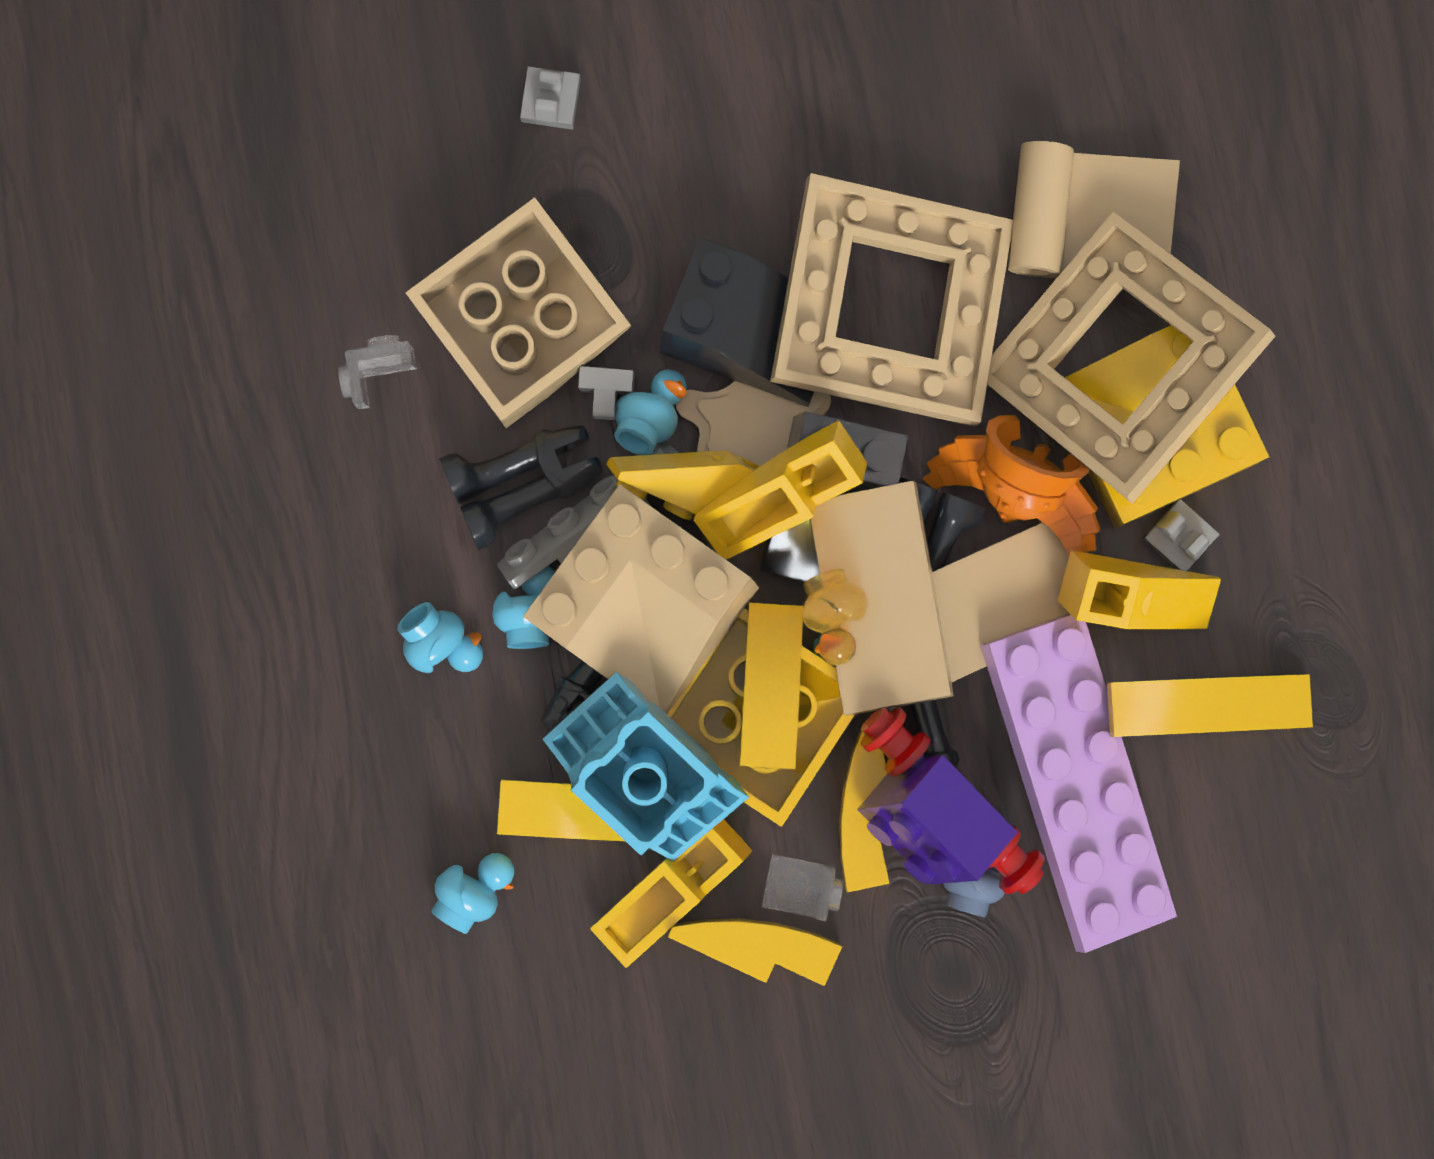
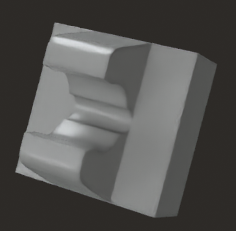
(550, 98)
(606, 386)
(1180, 536)

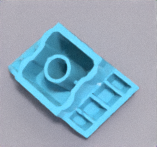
(642, 770)

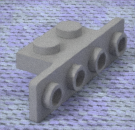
(562, 532)

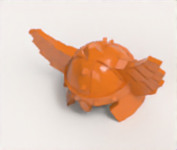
(1020, 481)

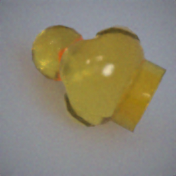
(829, 606)

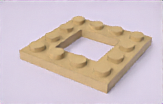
(807, 344)
(1222, 350)

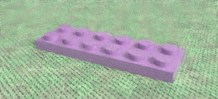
(1078, 782)

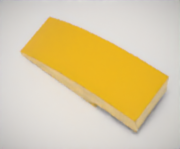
(783, 491)
(771, 686)
(548, 811)
(859, 850)
(670, 893)
(758, 945)

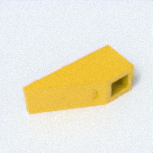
(681, 479)
(1136, 594)

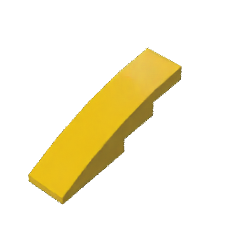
(1209, 705)

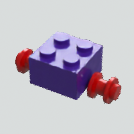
(938, 815)

